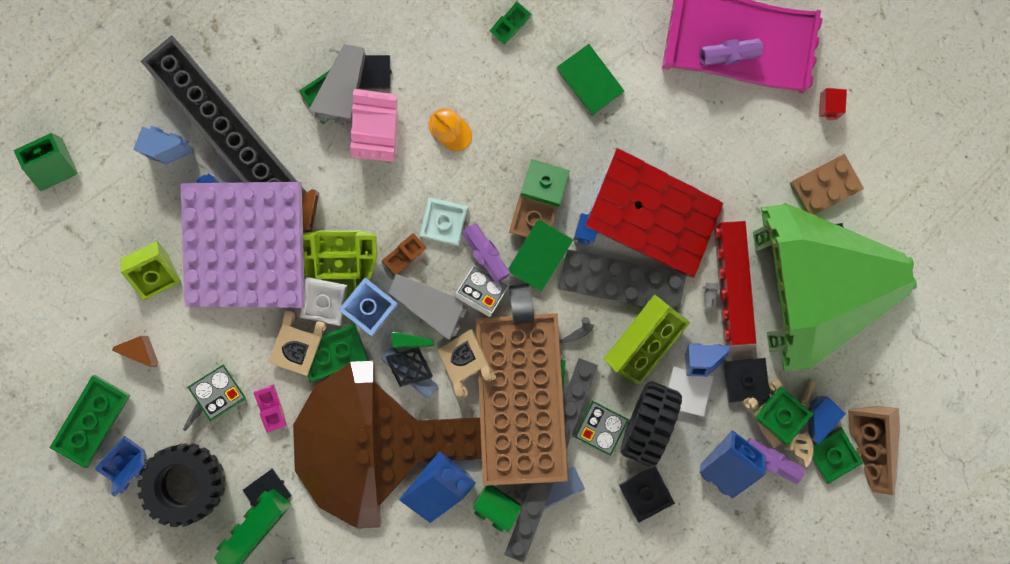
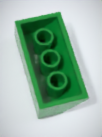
(254, 529)

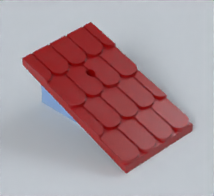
(670, 219)

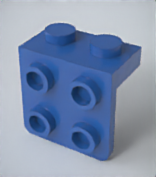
(122, 464)

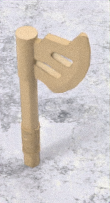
(808, 446)

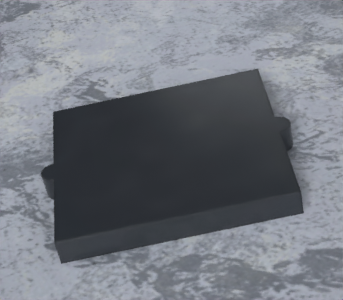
(376, 72)
(266, 482)

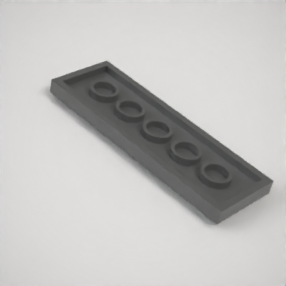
(620, 280)

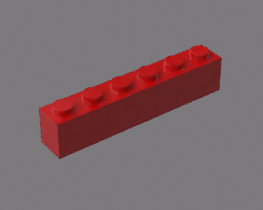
(736, 283)

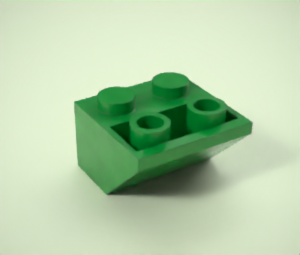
(46, 161)
(496, 507)

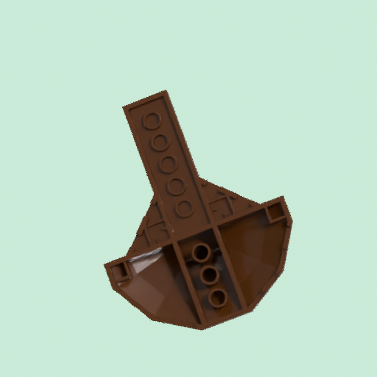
(361, 444)

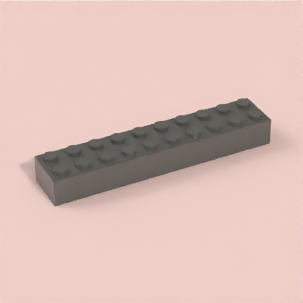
(214, 115)

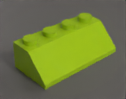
(646, 340)

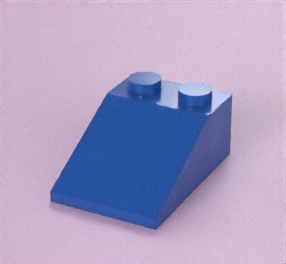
(437, 488)

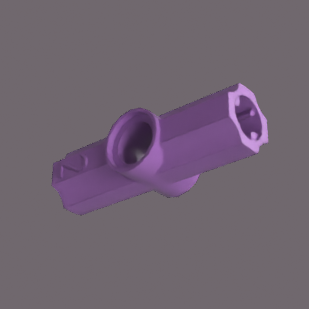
(731, 52)
(486, 253)
(778, 464)

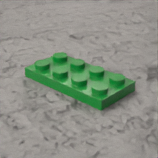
(90, 421)

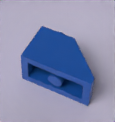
(824, 418)

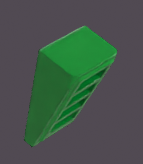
(403, 340)

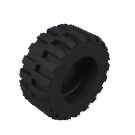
(651, 424)
(155, 492)

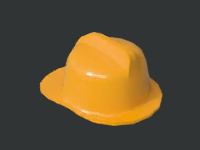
(450, 129)

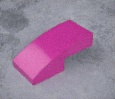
(270, 408)

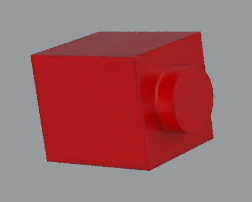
(832, 103)

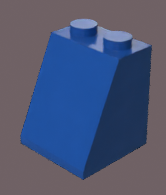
(733, 465)

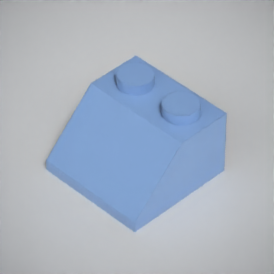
(368, 307)

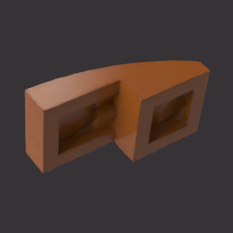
(404, 254)

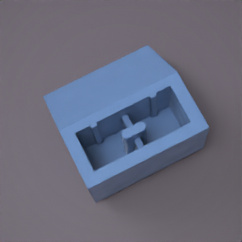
(161, 146)

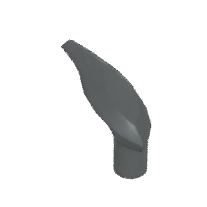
(579, 333)
(194, 414)

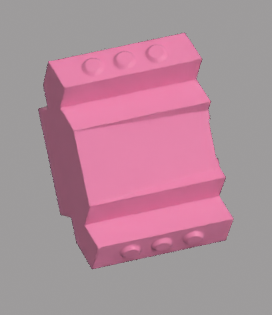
(374, 125)

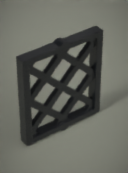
(395, 371)

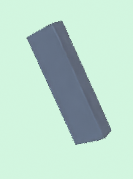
(425, 387)
(561, 490)

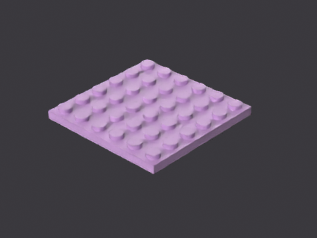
(243, 244)

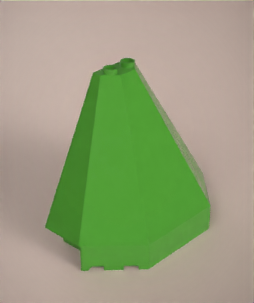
(827, 283)

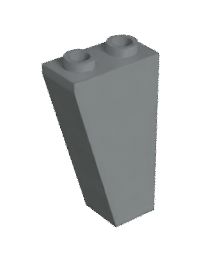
(336, 93)
(430, 304)

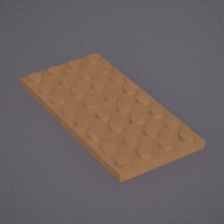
(524, 404)

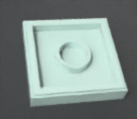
(443, 221)

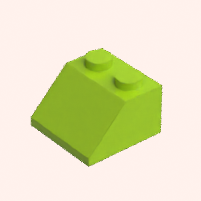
(149, 270)

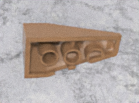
(877, 440)

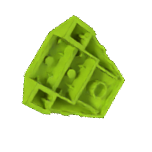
(340, 256)

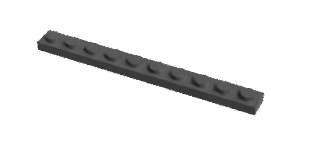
(539, 492)

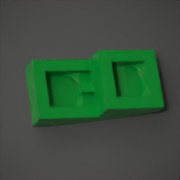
(510, 23)

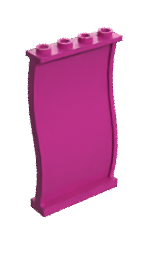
(786, 36)

